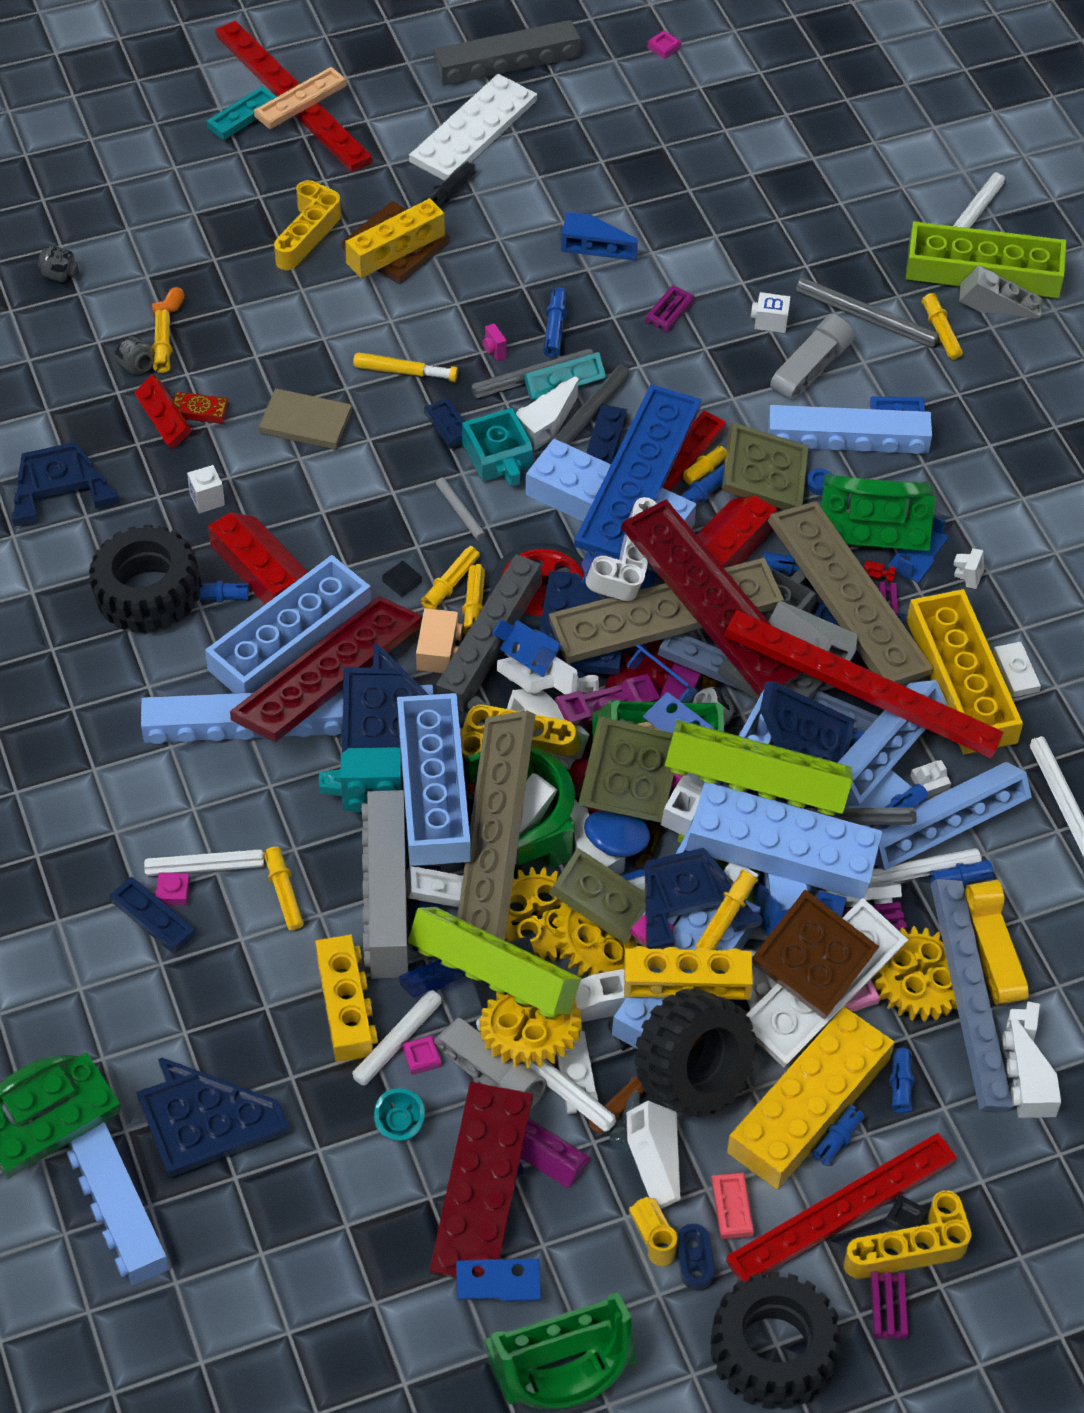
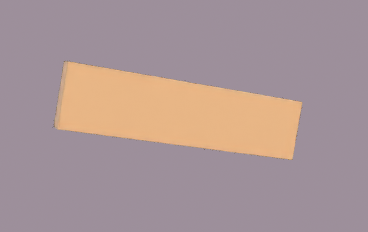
(300, 98)

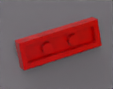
(163, 411)

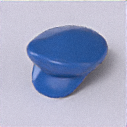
(617, 833)

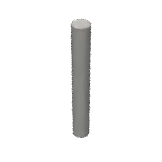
(460, 509)

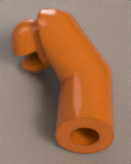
(172, 301)

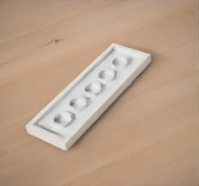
(473, 127)
(787, 1025)

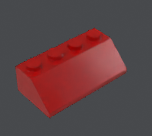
(737, 530)
(254, 555)

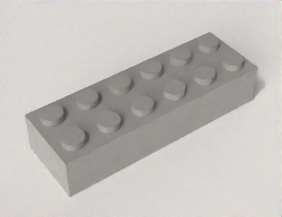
(384, 884)

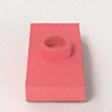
(732, 1206)

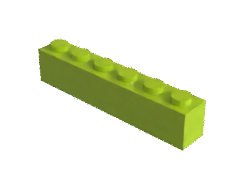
(494, 961)

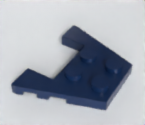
(57, 472)
(682, 886)

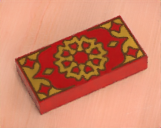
(201, 407)

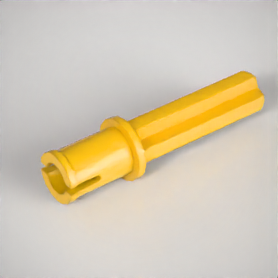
(938, 318)
(162, 346)
(443, 586)
(473, 596)
(280, 876)
(728, 909)

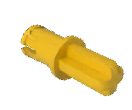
(705, 465)

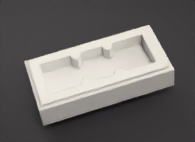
(1016, 669)

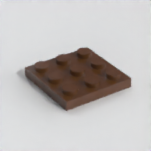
(410, 263)
(814, 954)

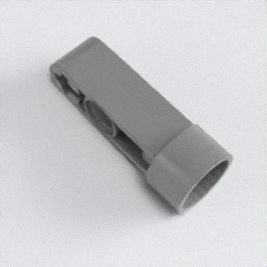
(813, 356)
(465, 1048)

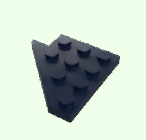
(567, 591)
(371, 702)
(805, 724)
(205, 1117)

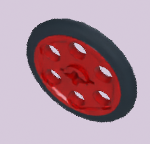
(552, 557)

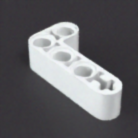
(623, 576)

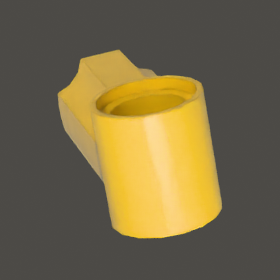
(654, 1230)

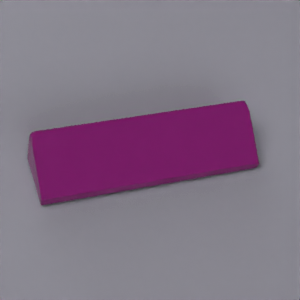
(553, 1155)

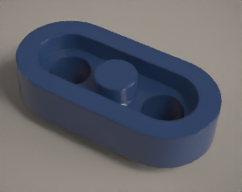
(695, 1258)

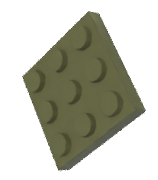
(765, 467)
(628, 770)

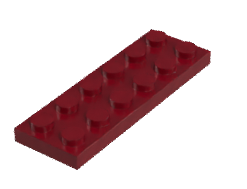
(481, 1178)

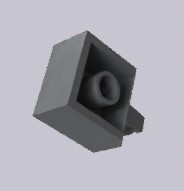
(794, 592)

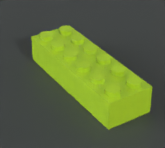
(951, 253)
(759, 767)

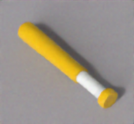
(400, 366)

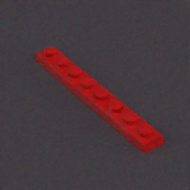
(841, 1208)

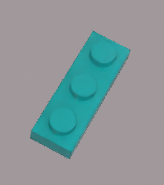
(239, 114)
(585, 368)

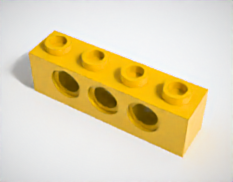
(395, 238)
(642, 982)
(347, 1041)

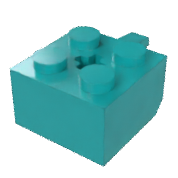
(498, 446)
(362, 772)

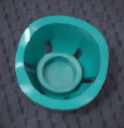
(399, 1119)

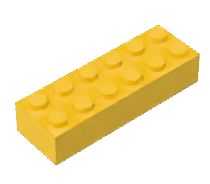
(963, 662)
(810, 1097)

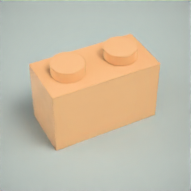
(437, 640)

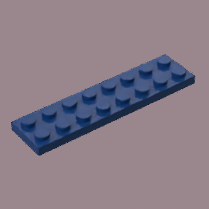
(638, 467)

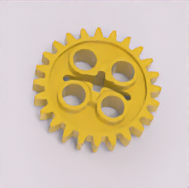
(526, 891)
(588, 955)
(918, 975)
(524, 1033)

